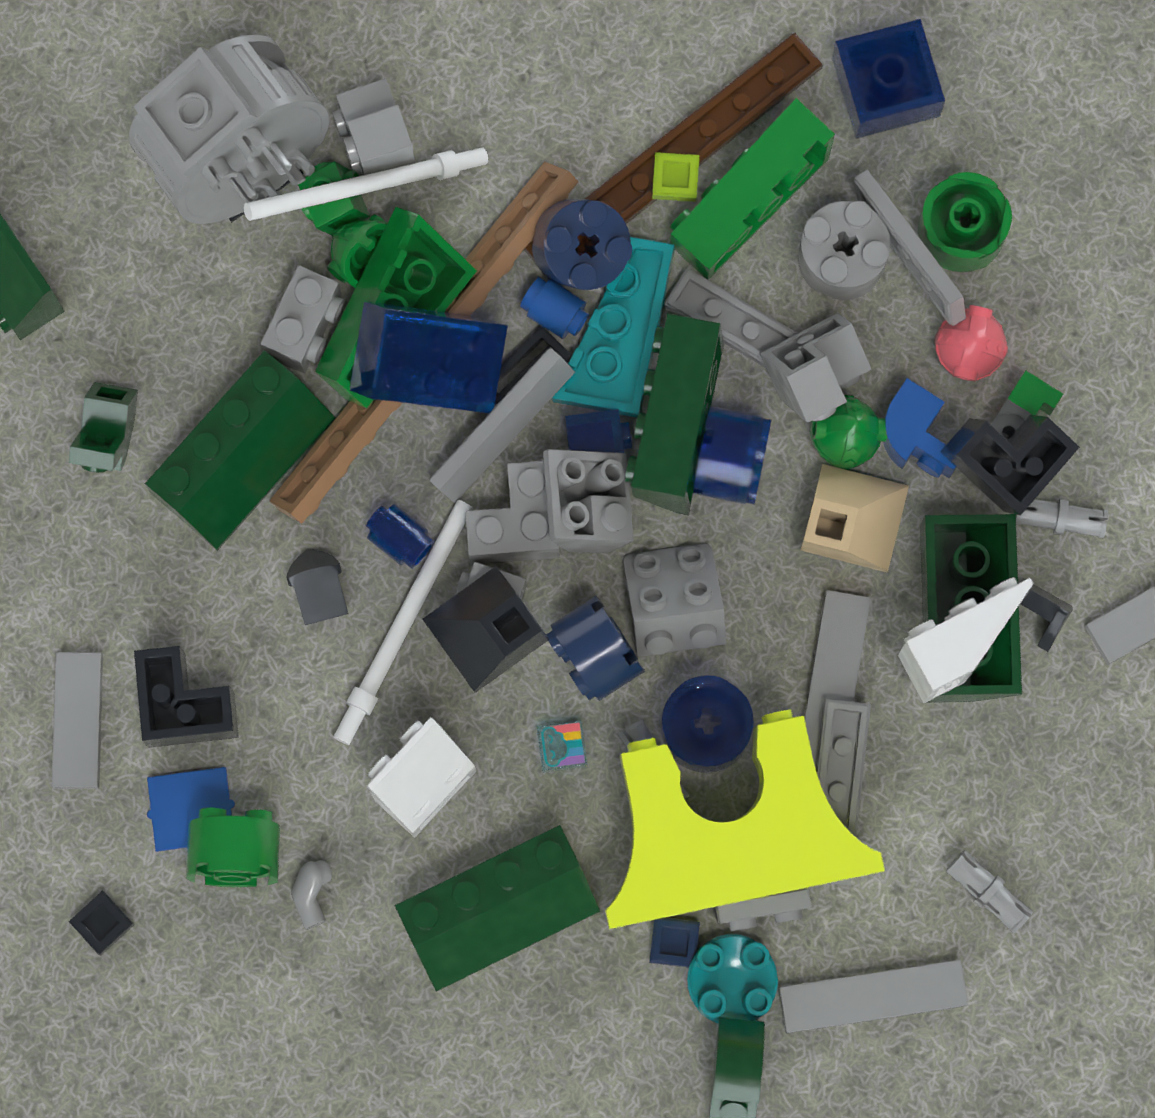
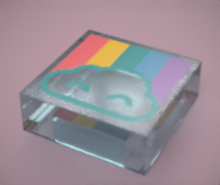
(562, 746)

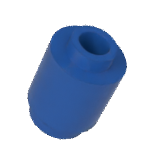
(554, 308)

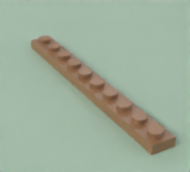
(357, 425)

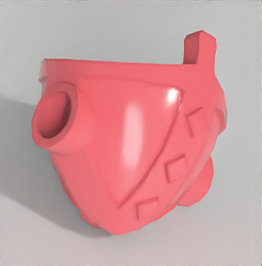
(972, 346)

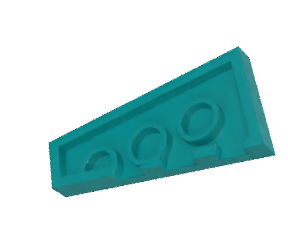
(621, 334)

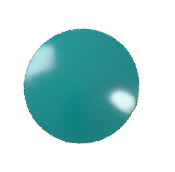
(732, 978)

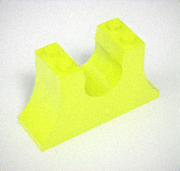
(777, 847)

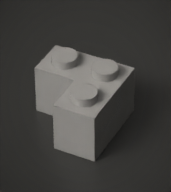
(374, 129)
(816, 366)
(517, 531)

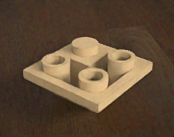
(854, 518)

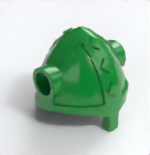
(353, 248)
(849, 434)

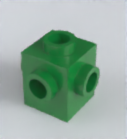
(338, 212)

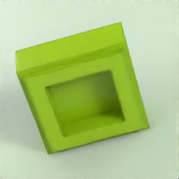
(675, 177)

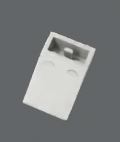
(948, 653)
(420, 776)

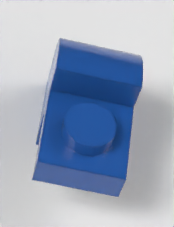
(907, 426)

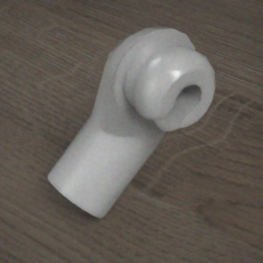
(305, 890)

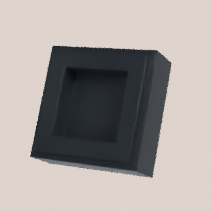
(101, 923)

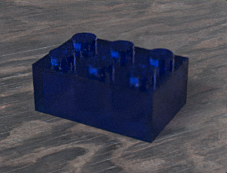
(428, 357)

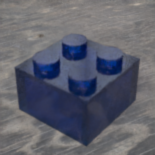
(888, 78)

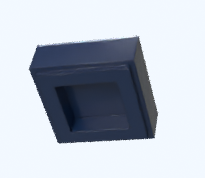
(674, 942)

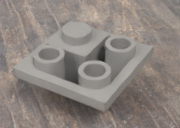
(588, 500)

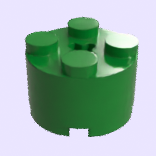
(988, 221)
(233, 848)

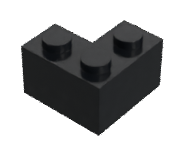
(1014, 469)
(173, 712)

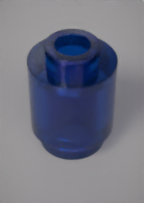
(399, 535)

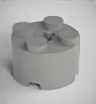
(855, 228)

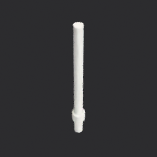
(441, 166)
(363, 699)

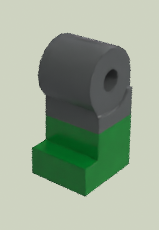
(1026, 398)

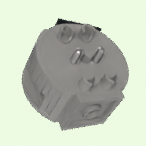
(228, 128)

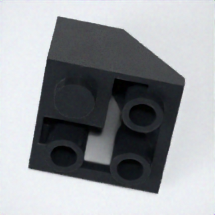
(485, 629)

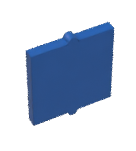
(177, 801)

